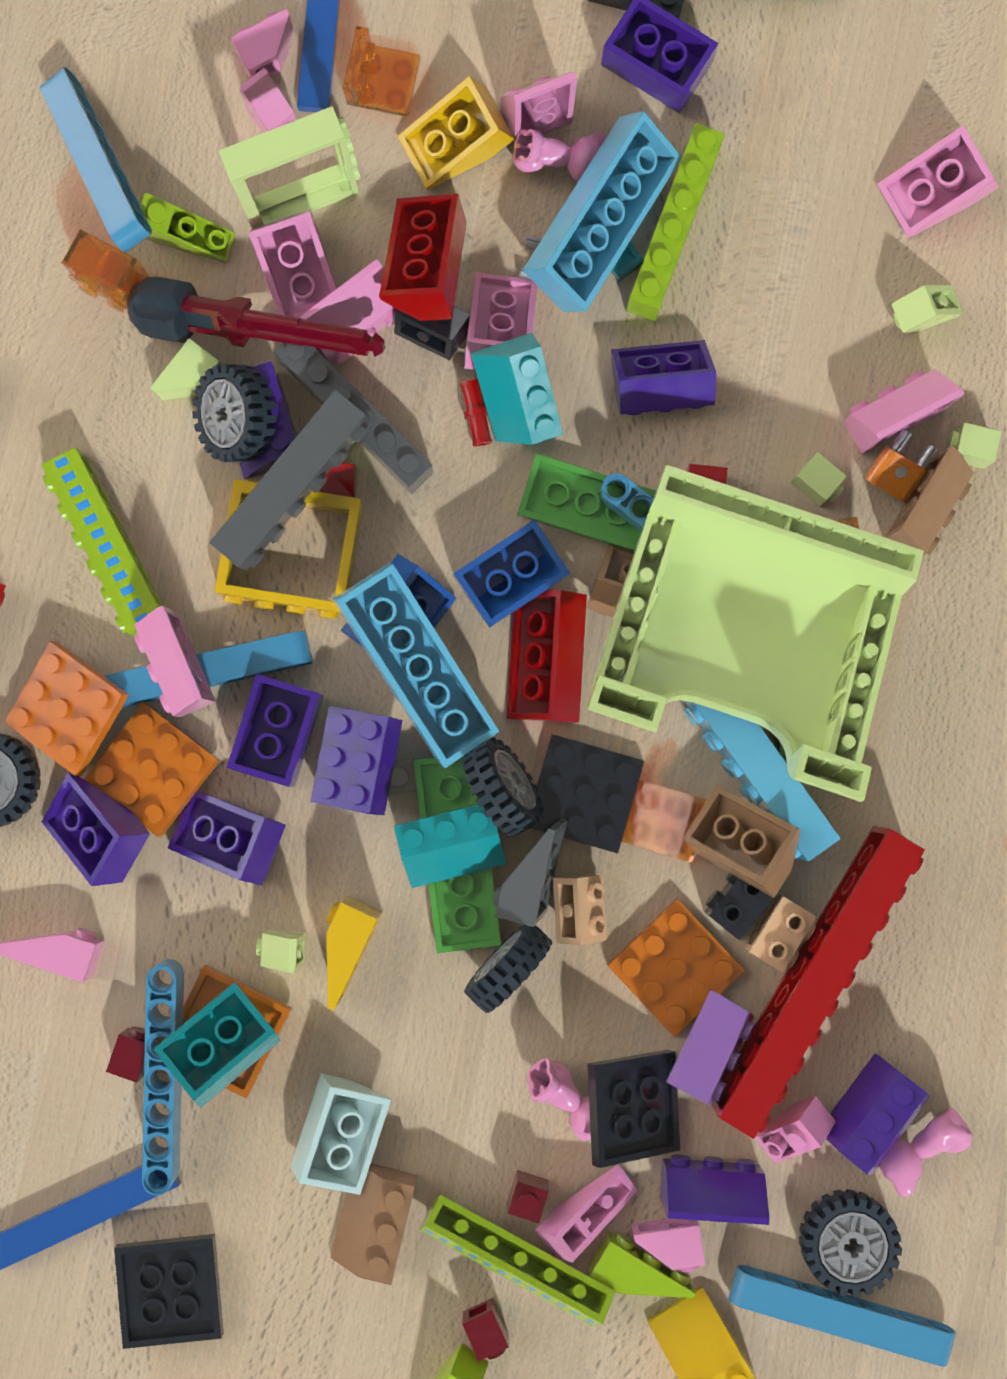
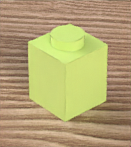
(975, 444)
(819, 480)

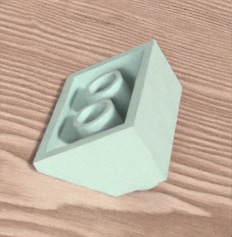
(339, 1135)

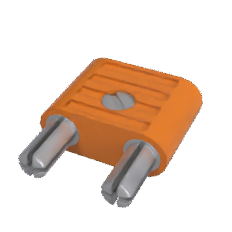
(897, 472)

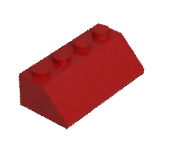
(424, 256)
(547, 658)

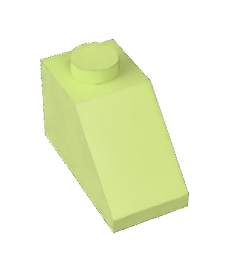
(926, 308)
(184, 372)
(282, 950)

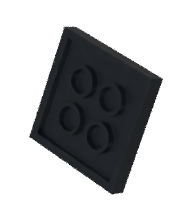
(589, 790)
(632, 1108)
(168, 1291)

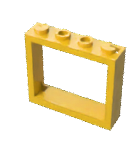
(296, 604)

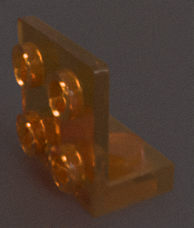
(379, 76)
(661, 820)

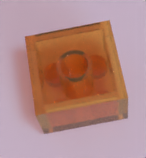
(103, 270)

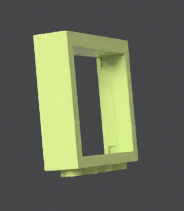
(283, 146)

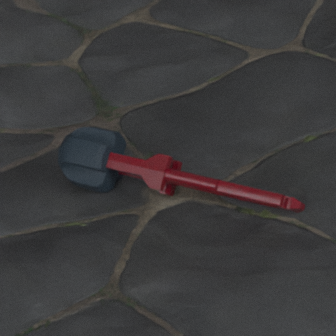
(174, 311)

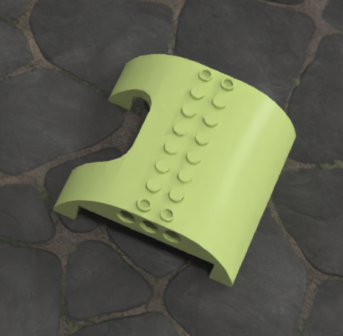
(759, 621)

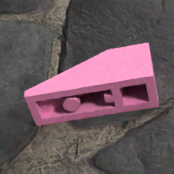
(63, 953)
(585, 1214)

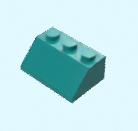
(517, 391)
(449, 845)
(217, 1045)

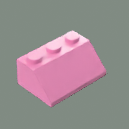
(355, 306)
(900, 408)
(173, 662)

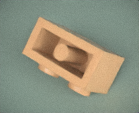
(580, 909)
(781, 933)

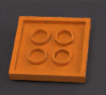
(66, 708)
(152, 769)
(675, 967)
(210, 985)

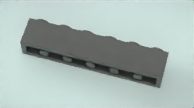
(382, 439)
(291, 481)

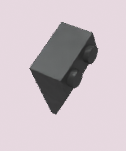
(529, 887)

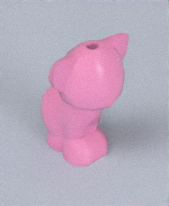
(535, 151)
(554, 1083)
(904, 1161)

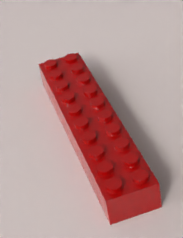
(817, 978)

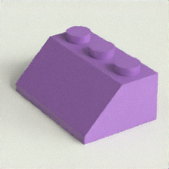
(712, 1049)

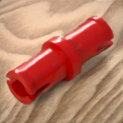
(475, 413)

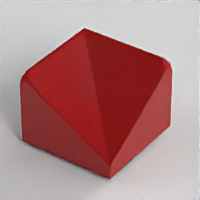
(341, 480)

